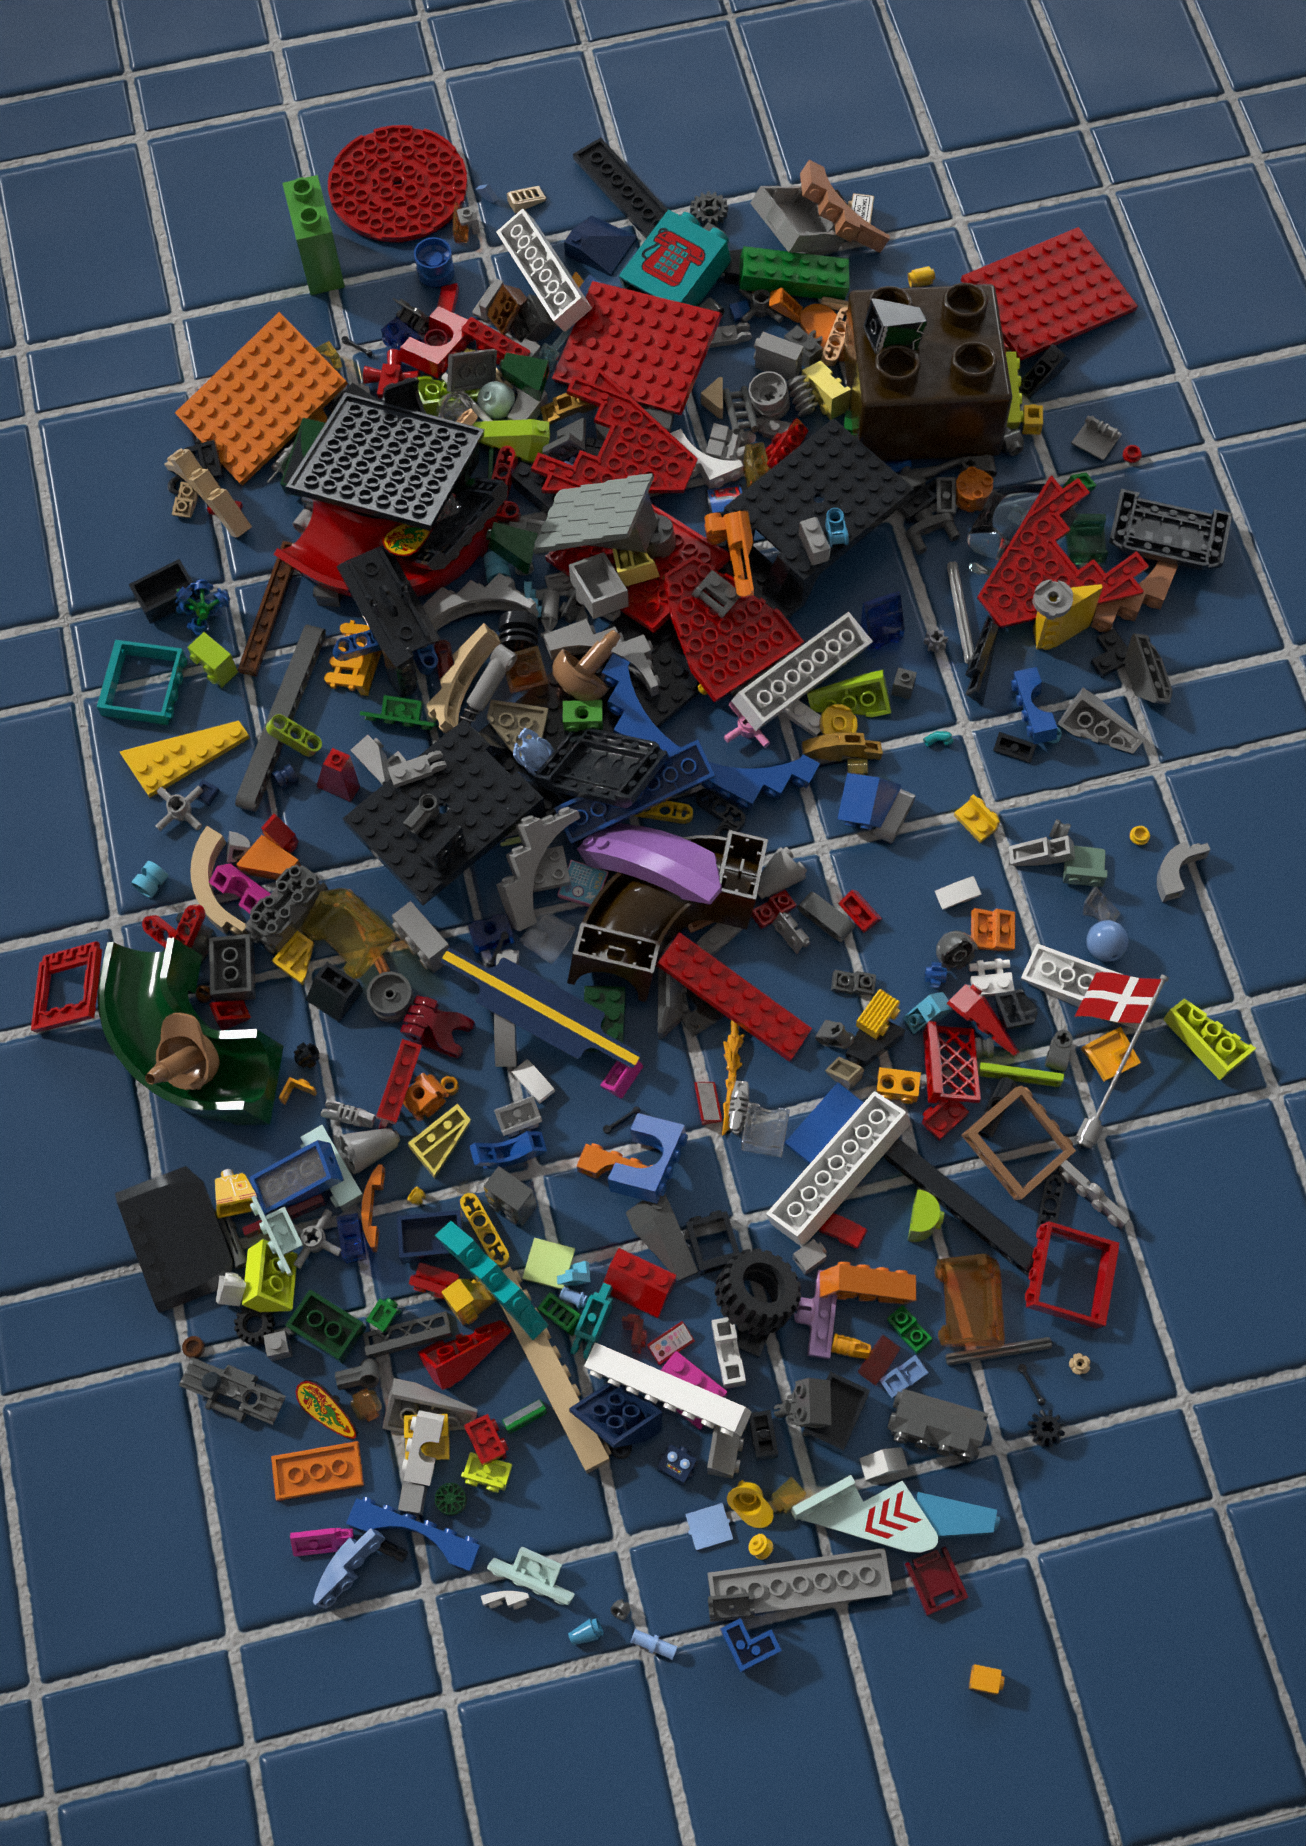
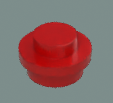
(1132, 454)

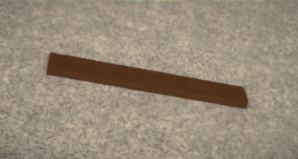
(266, 616)

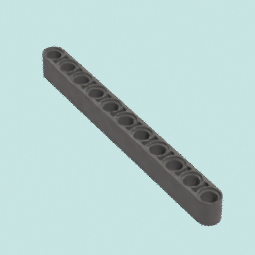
(286, 704)

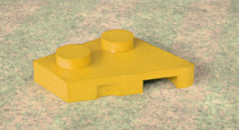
(295, 957)

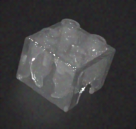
(765, 1130)

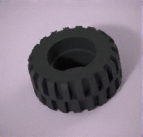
(746, 1310)

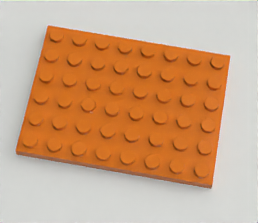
(261, 397)

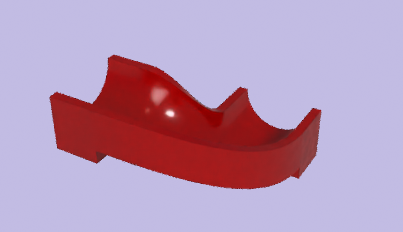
(340, 535)

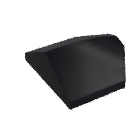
(1015, 1009)

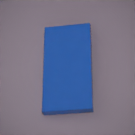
(823, 1123)

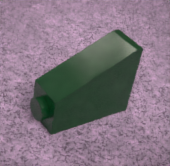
(526, 373)
(512, 545)

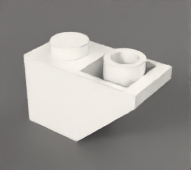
(230, 1289)

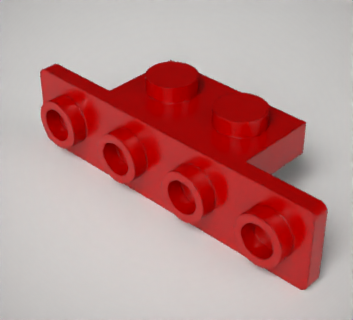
(488, 338)
(785, 443)

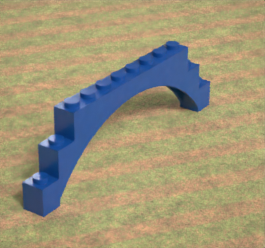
(734, 783)

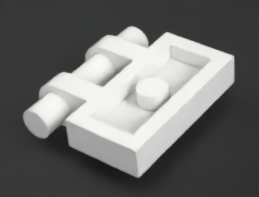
(992, 983)

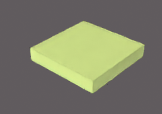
(547, 1262)

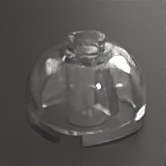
(453, 405)

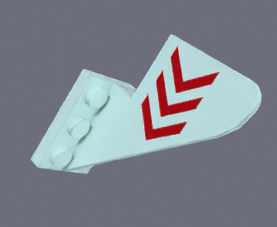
(886, 1518)

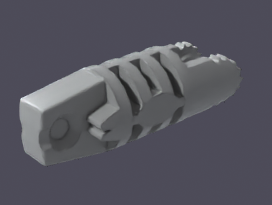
(738, 1106)
(348, 1114)

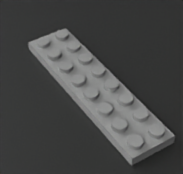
(808, 1581)

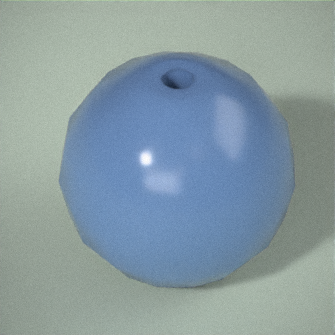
(1107, 941)

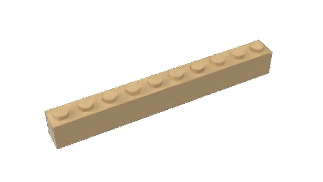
(559, 1389)

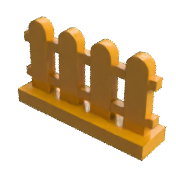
(363, 666)

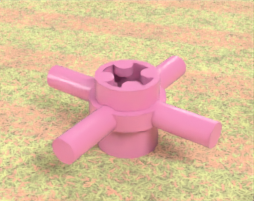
(745, 729)

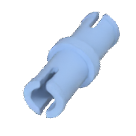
(653, 1644)

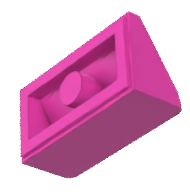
(620, 1078)

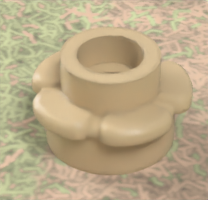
(1073, 1364)

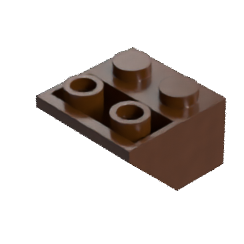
(506, 308)

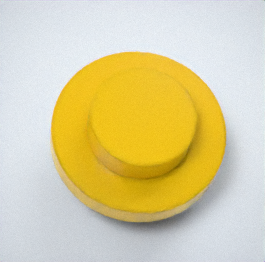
(1139, 835)

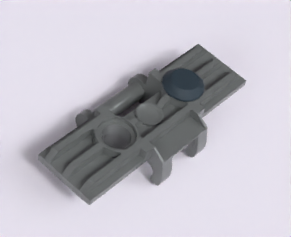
(233, 1383)

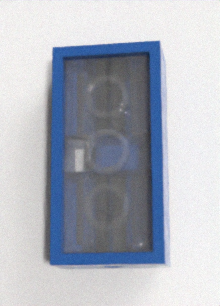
(297, 1177)

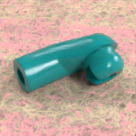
(936, 736)

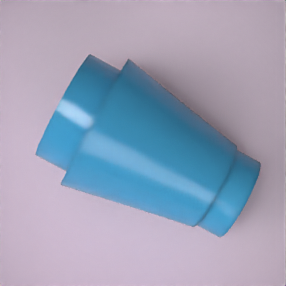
(586, 1632)

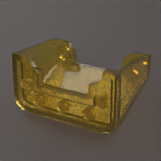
(349, 929)

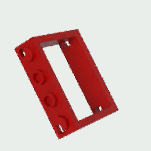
(1104, 1279)

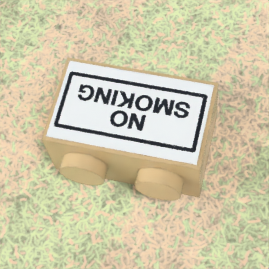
(862, 206)

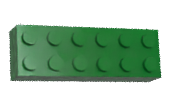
(795, 272)

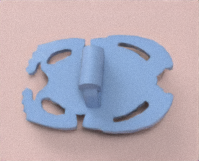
(533, 751)

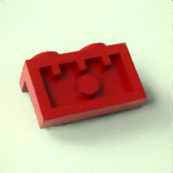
(944, 1117)
(485, 1439)

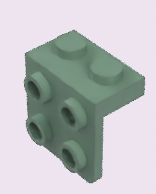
(1086, 868)

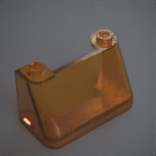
(971, 1301)

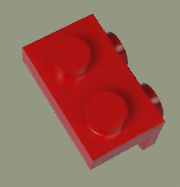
(432, 1279)

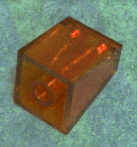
(527, 671)

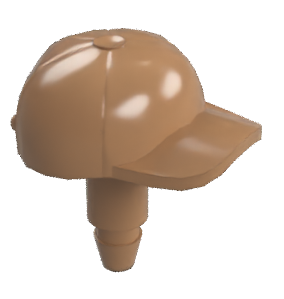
(578, 676)
(184, 1054)

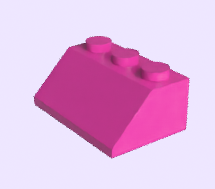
(683, 1369)

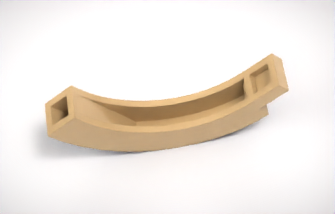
(202, 864)

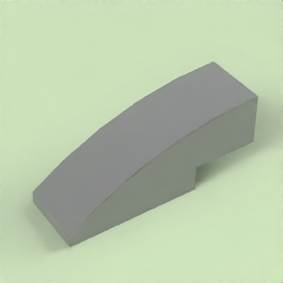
(1042, 852)

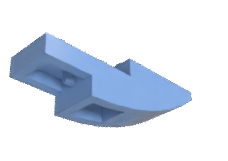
(339, 1572)

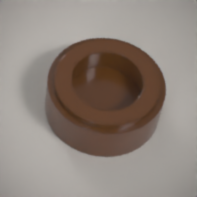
(193, 1347)

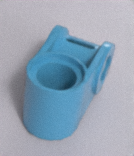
(836, 530)

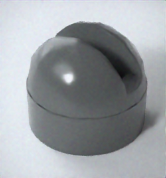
(620, 1609)

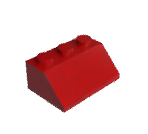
(639, 1282)

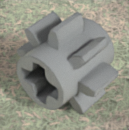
(935, 640)

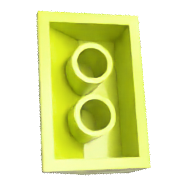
(266, 1285)

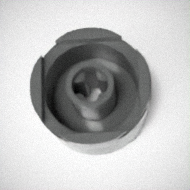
(663, 539)

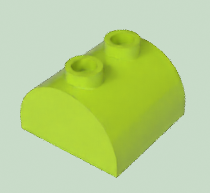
(925, 1217)

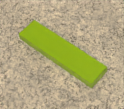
(1021, 1074)

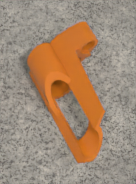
(737, 531)

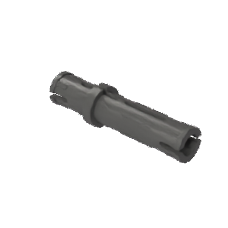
(240, 1258)

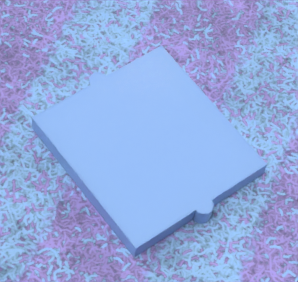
(709, 1526)

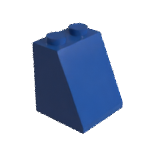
(866, 800)

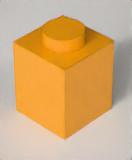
(986, 1679)

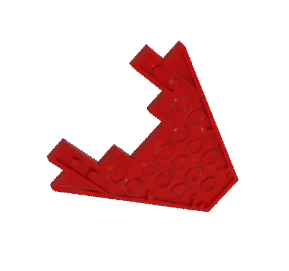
(632, 446)
(1037, 557)

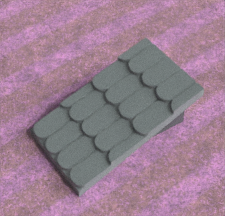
(601, 515)

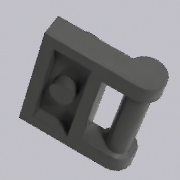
(720, 590)

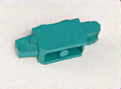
(593, 1320)

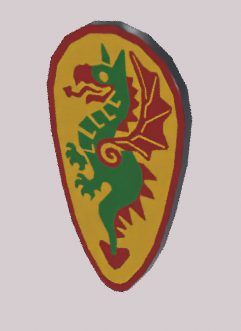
(404, 540)
(325, 1408)

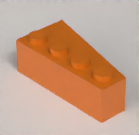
(868, 1284)

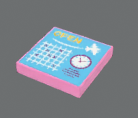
(585, 883)

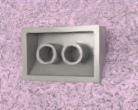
(724, 1453)

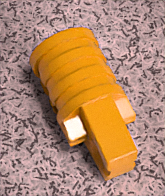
(850, 1347)

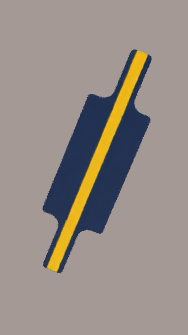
(540, 1007)

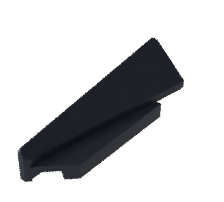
(981, 660)

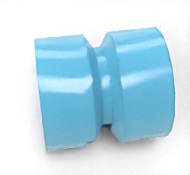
(494, 565)
(148, 881)

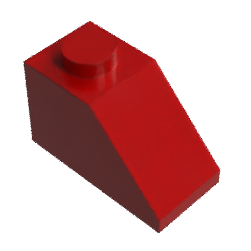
(280, 833)

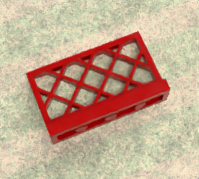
(934, 1068)
(398, 1083)

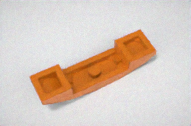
(375, 1182)

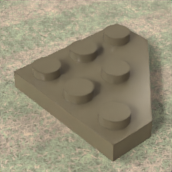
(512, 718)

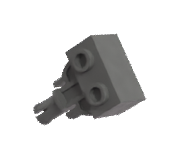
(809, 1404)

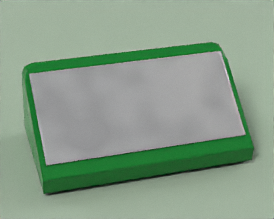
(524, 1416)

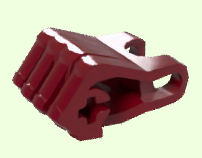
(433, 1026)

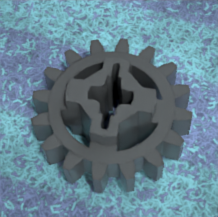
(709, 208)

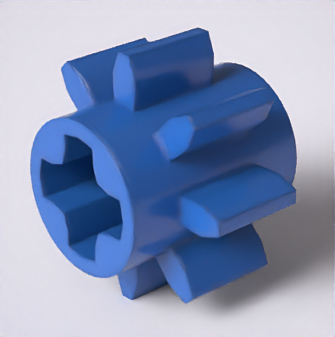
(935, 974)

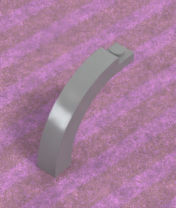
(504, 1030)

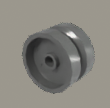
(390, 996)

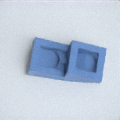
(904, 1376)

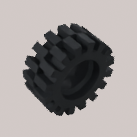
(256, 1337)

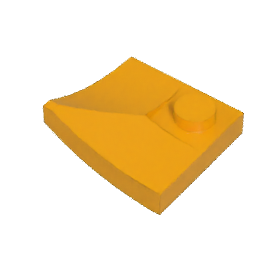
(1108, 1052)

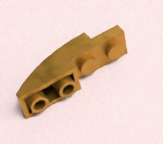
(563, 407)
(835, 745)

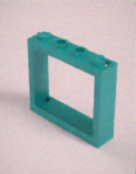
(113, 672)

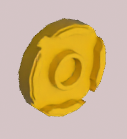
(838, 719)

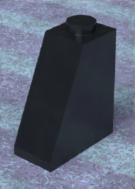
(867, 1049)

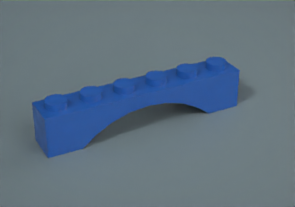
(458, 1551)

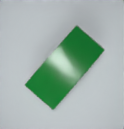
(909, 1330)

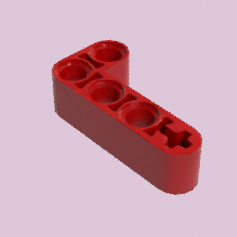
(501, 466)

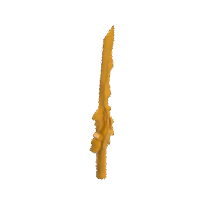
(733, 1064)

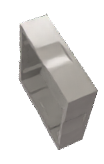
(795, 220)

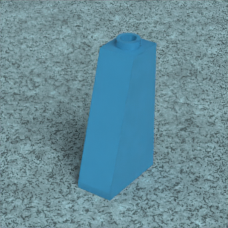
(957, 1518)

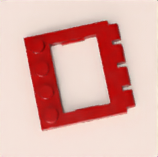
(87, 954)

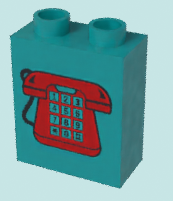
(678, 260)

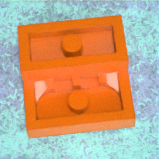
(993, 929)

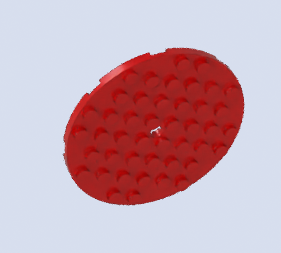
(365, 176)

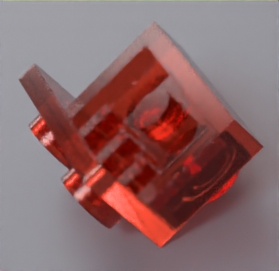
(639, 1336)

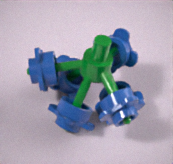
(204, 608)

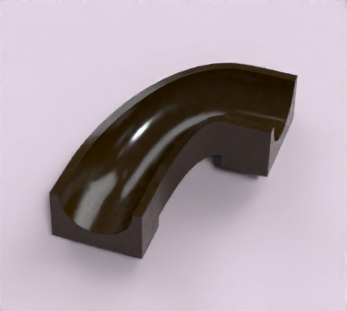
(637, 920)

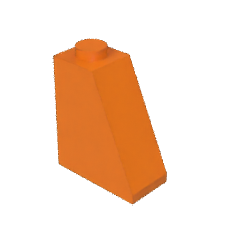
(266, 860)

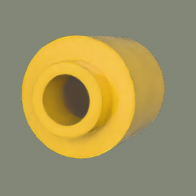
(921, 277)

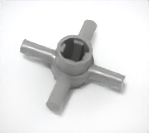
(183, 812)
(313, 1246)

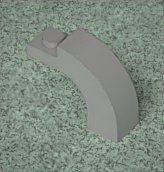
(1168, 877)

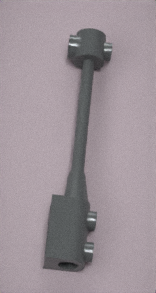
(917, 477)

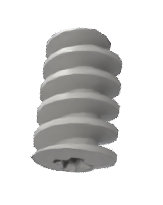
(801, 395)

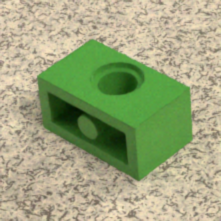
(574, 709)

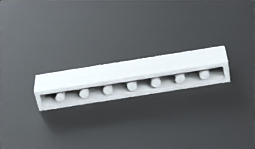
(667, 1389)

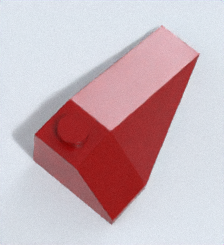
(974, 1006)
(455, 1359)

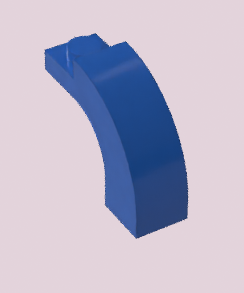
(508, 1152)

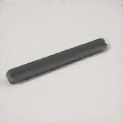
(998, 1351)

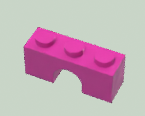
(231, 880)

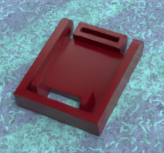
(934, 1577)

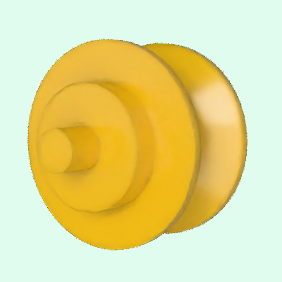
(760, 1546)

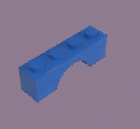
(1040, 724)

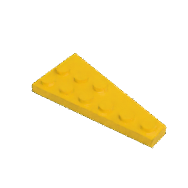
(175, 758)

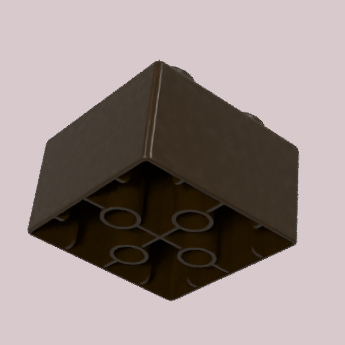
(935, 399)

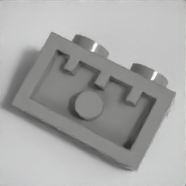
(487, 300)

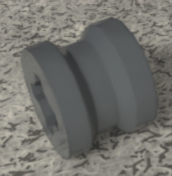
(1059, 829)
(984, 1047)

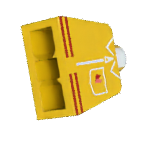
(233, 1194)

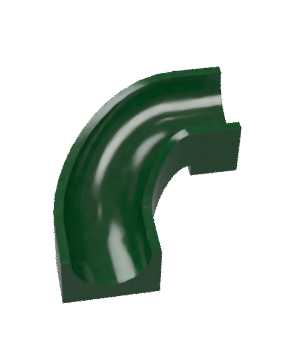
(145, 988)

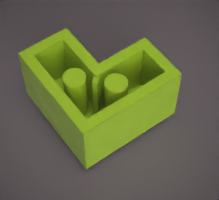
(214, 659)

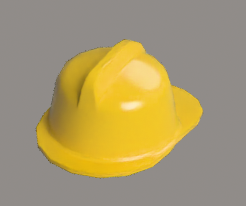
(750, 1505)

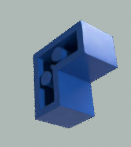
(748, 1651)

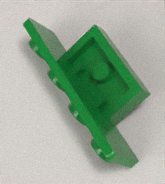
(400, 710)

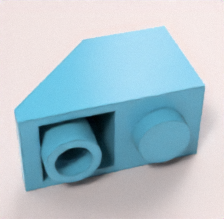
(930, 1009)

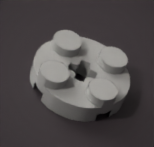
(1053, 609)

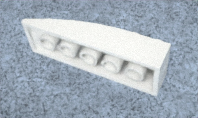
(1062, 975)

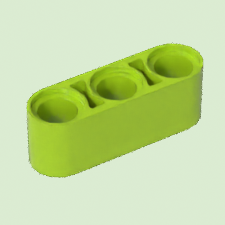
(284, 735)

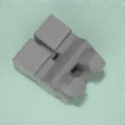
(726, 445)

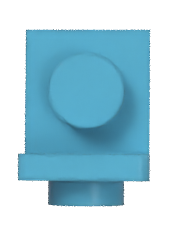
(575, 1276)

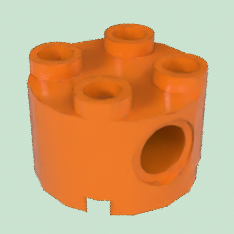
(973, 489)
(425, 1096)

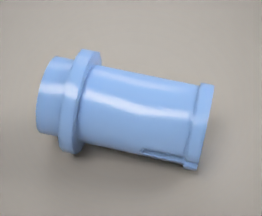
(574, 1297)

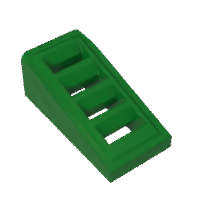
(569, 1323)

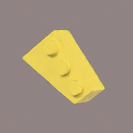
(828, 391)

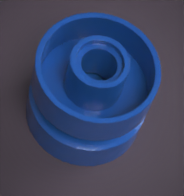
(434, 262)

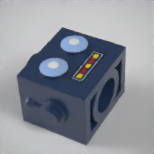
(677, 1464)

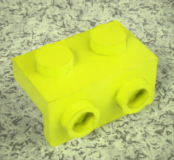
(493, 1475)

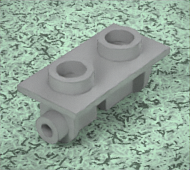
(786, 927)

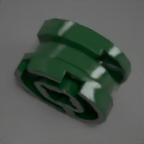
(451, 1499)

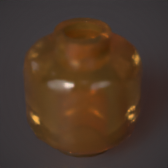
(366, 1405)

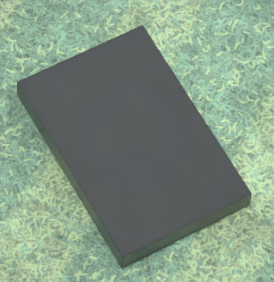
(471, 370)

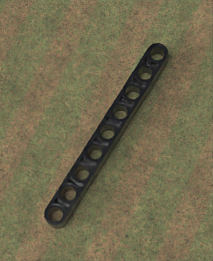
(961, 1206)

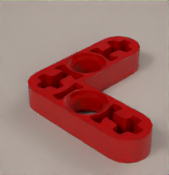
(160, 926)

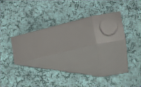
(1095, 720)
(410, 1397)

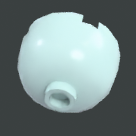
(496, 399)

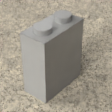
(778, 356)

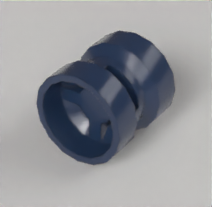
(285, 776)

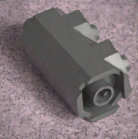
(285, 909)
(937, 1424)

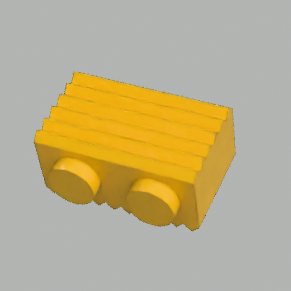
(878, 1014)

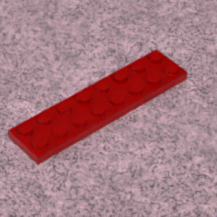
(734, 997)

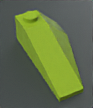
(524, 436)

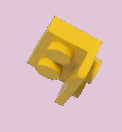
(977, 818)

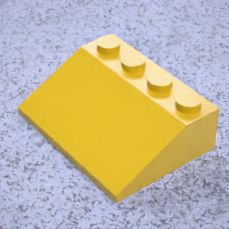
(1054, 632)

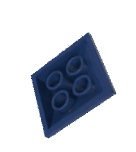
(598, 244)
(619, 1416)

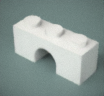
(728, 1353)
(419, 1466)

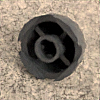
(955, 950)

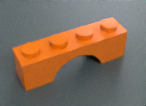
(596, 1161)

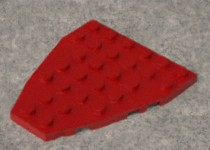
(727, 649)

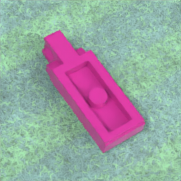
(319, 1541)

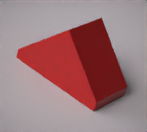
(229, 1013)

